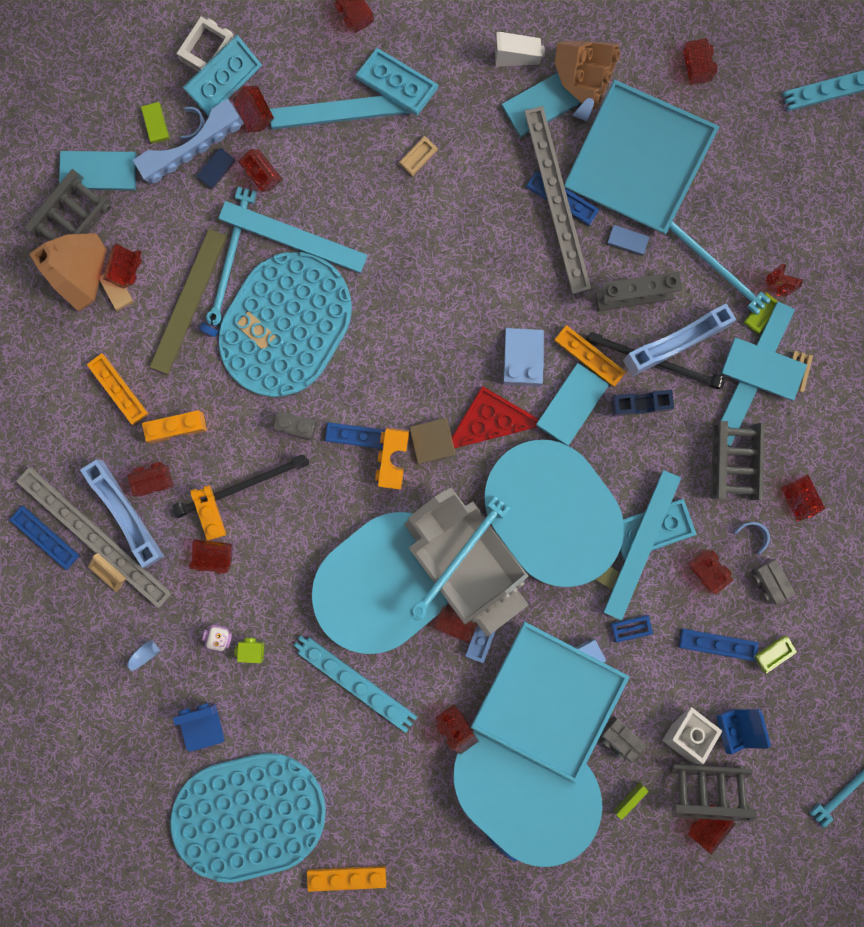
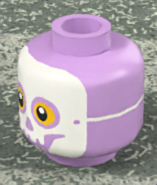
(216, 638)

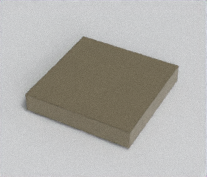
(432, 441)

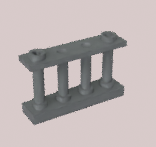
(61, 196)
(638, 291)
(720, 469)
(703, 809)

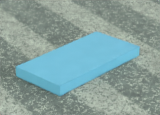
(222, 75)
(397, 81)
(549, 94)
(101, 169)
(763, 369)
(572, 404)
(675, 527)

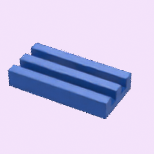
(619, 639)

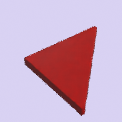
(491, 418)

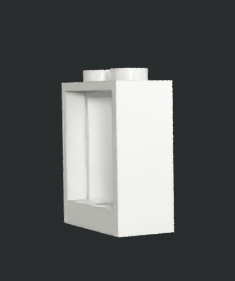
(184, 52)

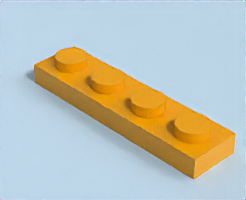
(590, 356)
(117, 389)
(346, 878)

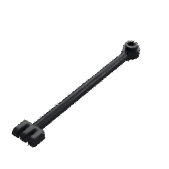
(715, 382)
(180, 510)

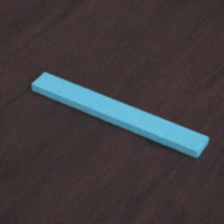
(335, 112)
(292, 237)
(744, 392)
(642, 545)

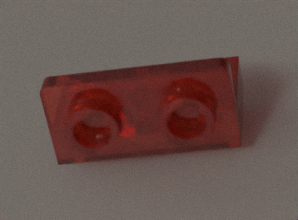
(122, 266)
(782, 284)
(803, 498)
(211, 556)
(710, 832)

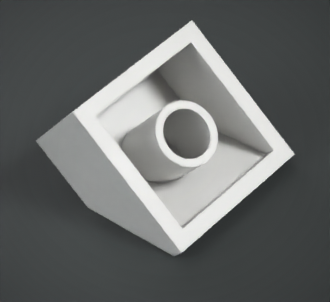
(692, 736)

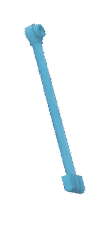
(245, 199)
(755, 300)
(495, 511)
(826, 810)

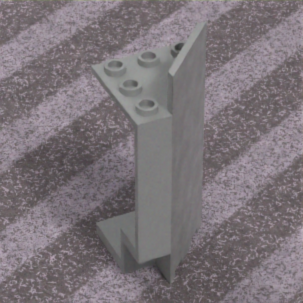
(488, 577)

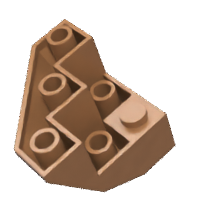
(586, 68)
(72, 266)

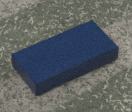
(216, 168)

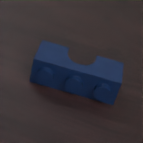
(643, 403)

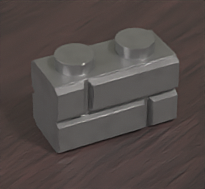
(295, 425)
(772, 581)
(622, 739)

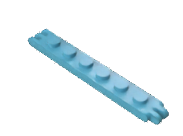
(824, 91)
(355, 682)

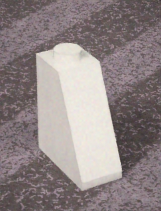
(517, 50)

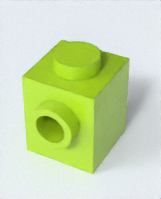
(249, 651)

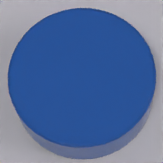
(208, 329)

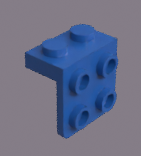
(200, 726)
(743, 730)

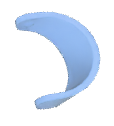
(584, 110)
(202, 123)
(764, 530)
(143, 655)

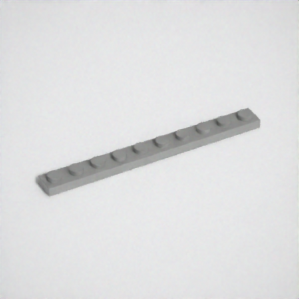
(557, 200)
(94, 537)

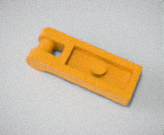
(208, 513)

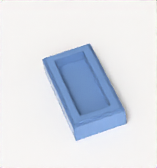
(628, 240)

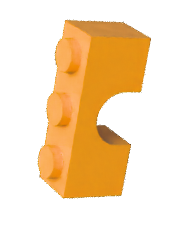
(172, 426)
(390, 475)

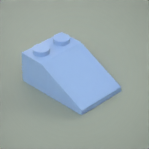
(523, 357)

